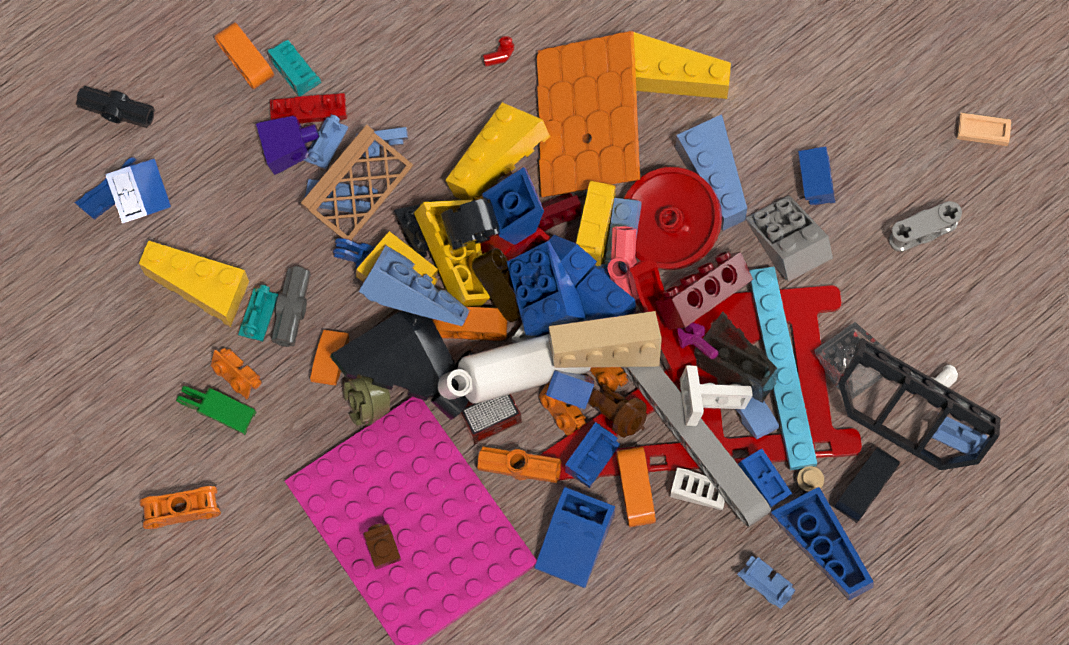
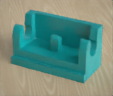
(293, 68)

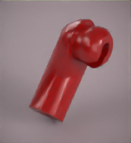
(502, 54)

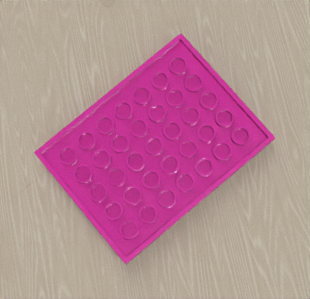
(442, 518)

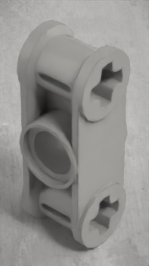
(925, 226)

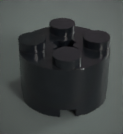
(470, 223)

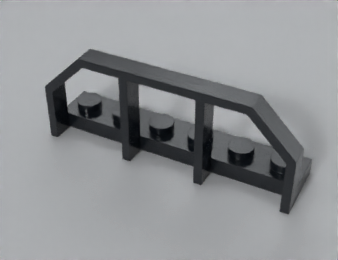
(930, 389)

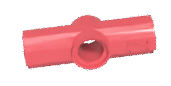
(622, 250)

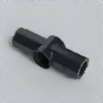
(115, 106)

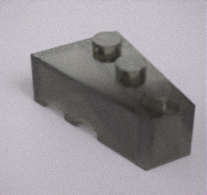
(737, 359)

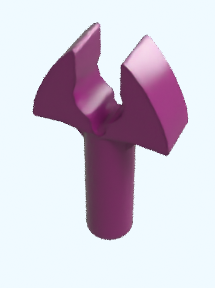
(693, 337)

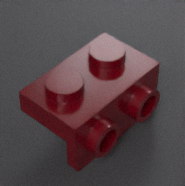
(559, 211)

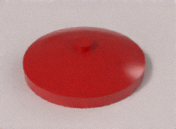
(676, 218)

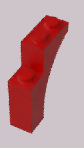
(646, 290)

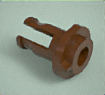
(626, 415)

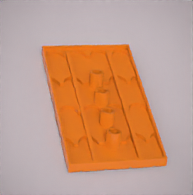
(584, 93)

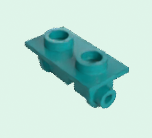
(258, 313)

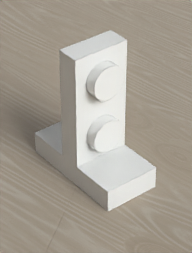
(708, 395)

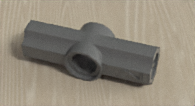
(291, 306)

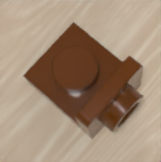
(381, 545)

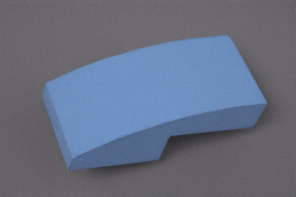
(758, 418)

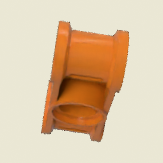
(164, 507)

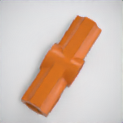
(535, 466)

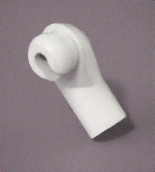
(947, 376)

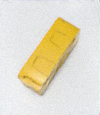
(596, 220)

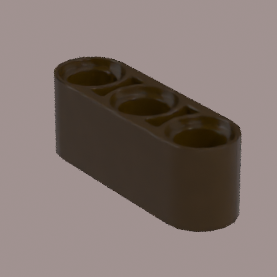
(495, 277)

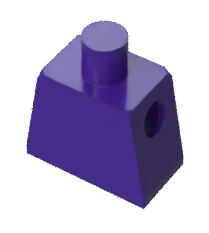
(285, 142)

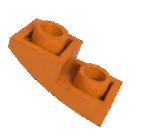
(324, 368)

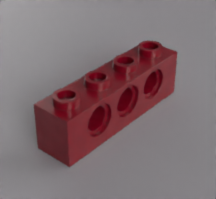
(703, 290)

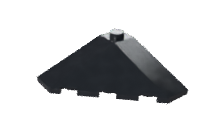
(398, 353)

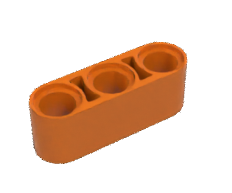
(244, 55)
(479, 325)
(636, 487)

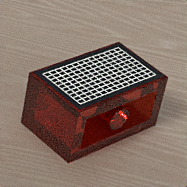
(490, 417)

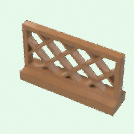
(339, 170)

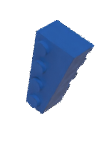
(822, 538)

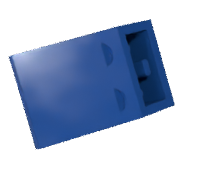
(544, 290)
(575, 537)

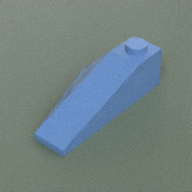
(399, 286)

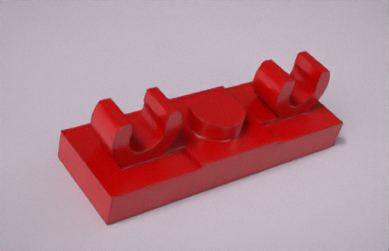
(310, 108)

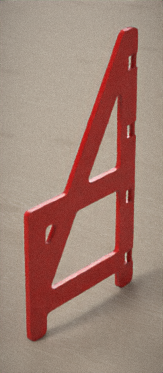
(801, 312)

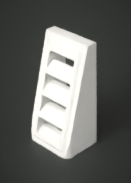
(691, 477)

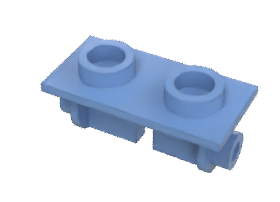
(326, 145)
(959, 436)
(776, 590)

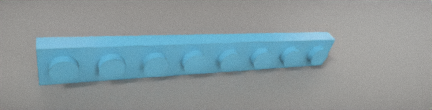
(779, 351)

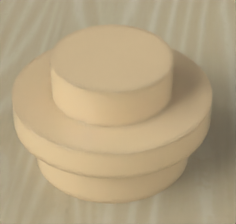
(810, 478)

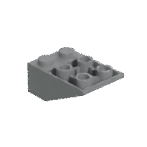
(790, 238)

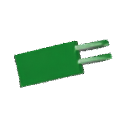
(219, 408)

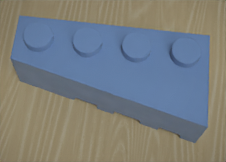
(709, 154)

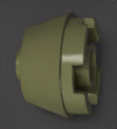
(366, 400)

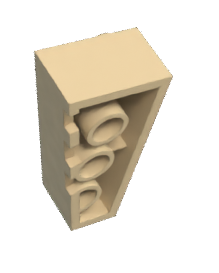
(607, 342)

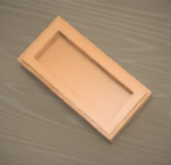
(984, 129)

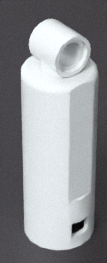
(503, 371)

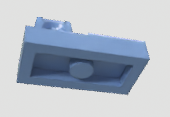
(392, 136)

